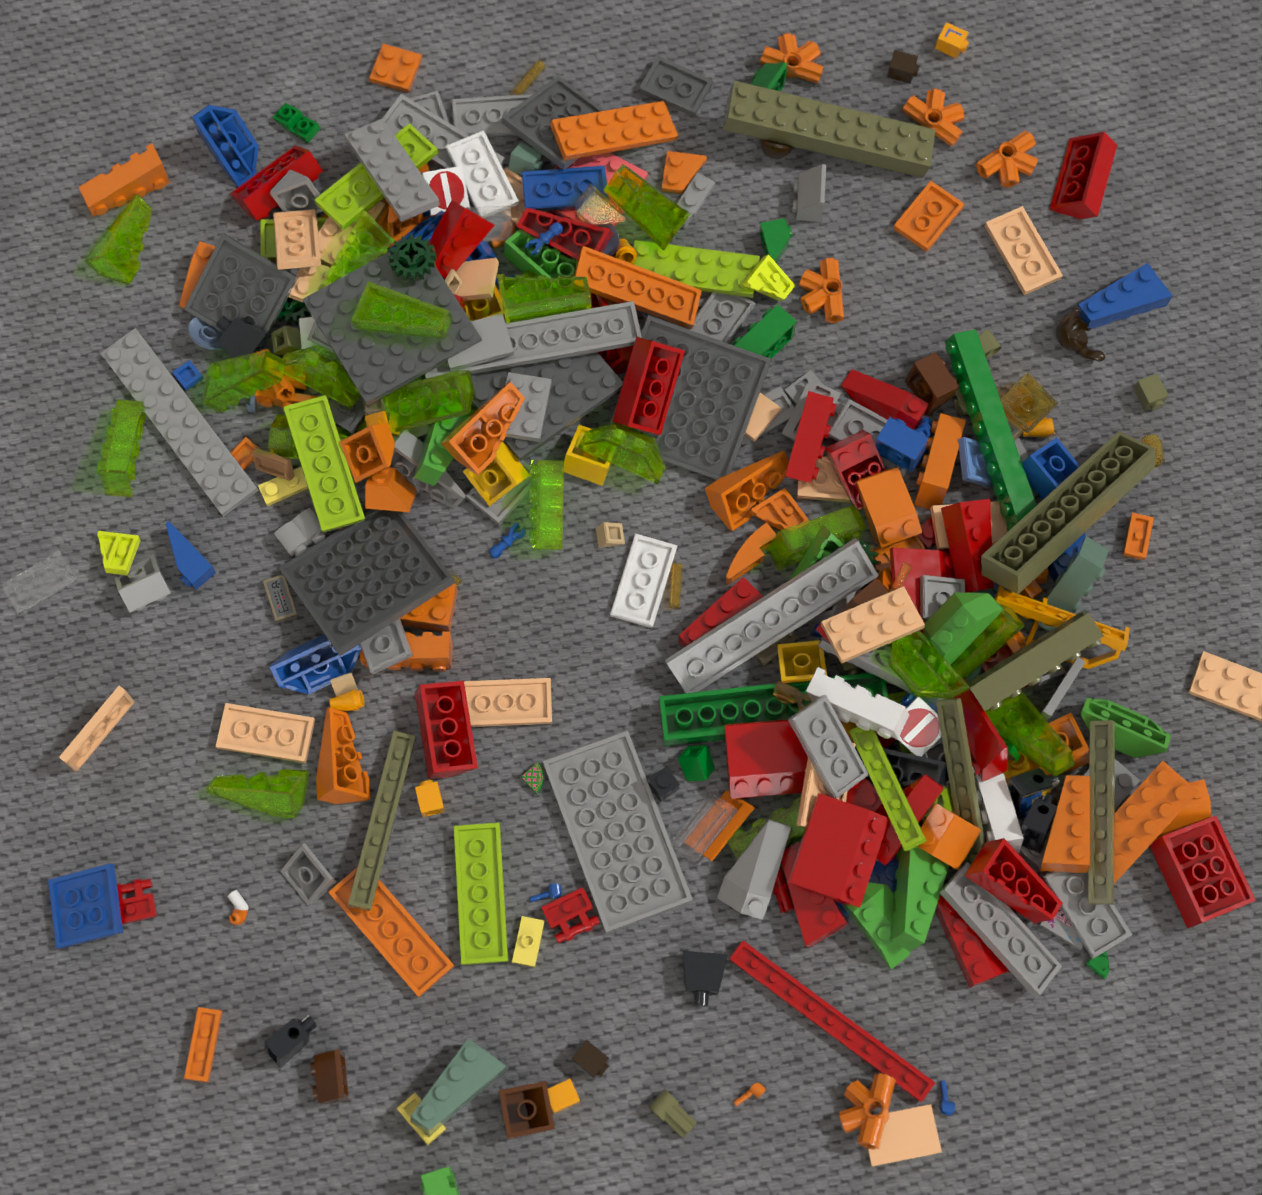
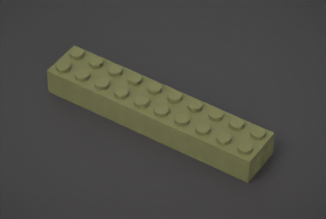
(829, 129)
(1067, 512)

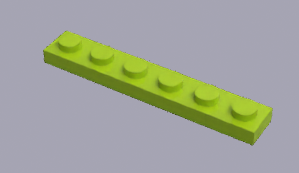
(888, 788)

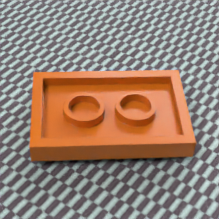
(928, 216)

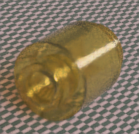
(1154, 441)

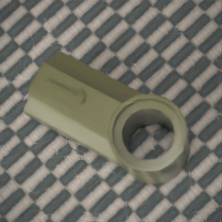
(668, 1110)

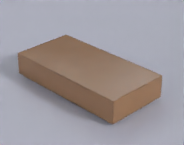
(273, 464)

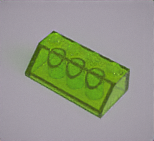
(429, 401)

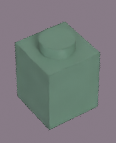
(525, 159)

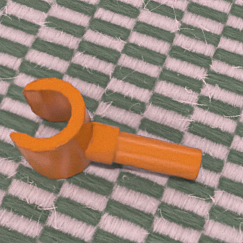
(756, 1089)

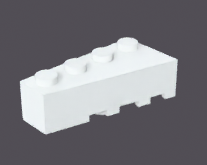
(859, 705)
(998, 811)

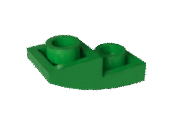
(296, 123)

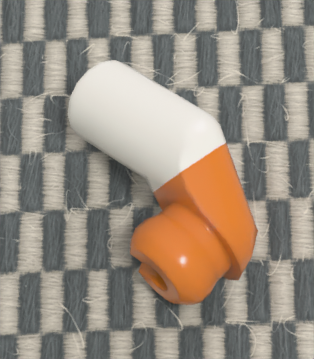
(240, 908)

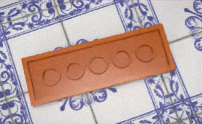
(613, 130)
(648, 290)
(1148, 814)
(396, 936)

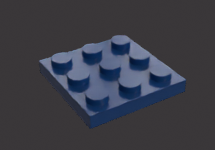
(85, 906)

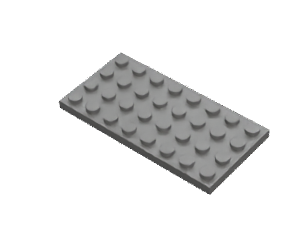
(617, 832)

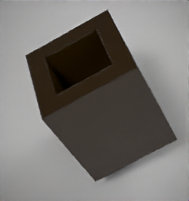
(903, 67)
(591, 1059)

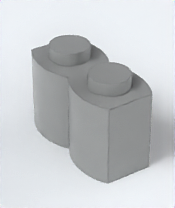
(300, 533)

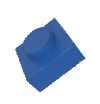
(187, 375)

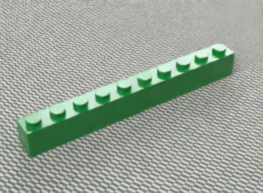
(990, 426)

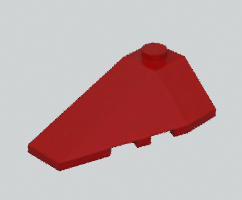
(884, 398)
(920, 797)

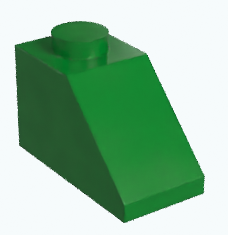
(775, 237)

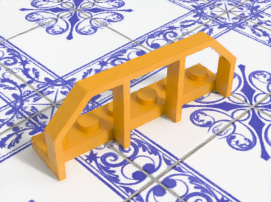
(1053, 616)

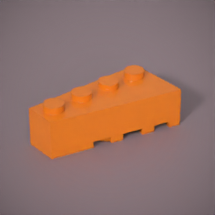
(939, 462)
(1070, 834)

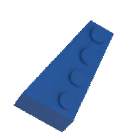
(1126, 297)

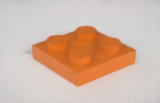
(395, 68)

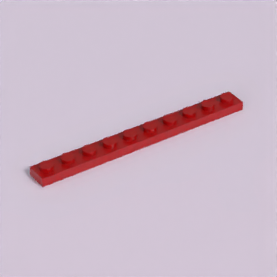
(832, 1021)

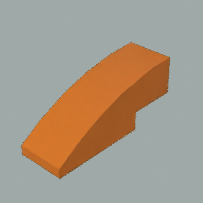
(750, 553)

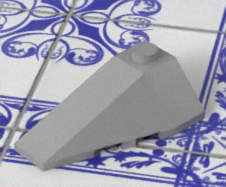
(405, 460)
(753, 876)

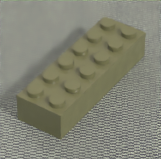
(1035, 660)

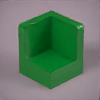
(696, 763)

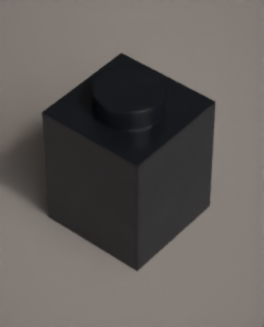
(663, 784)

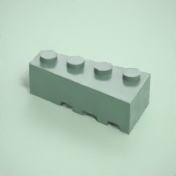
(1077, 580)
(461, 1081)

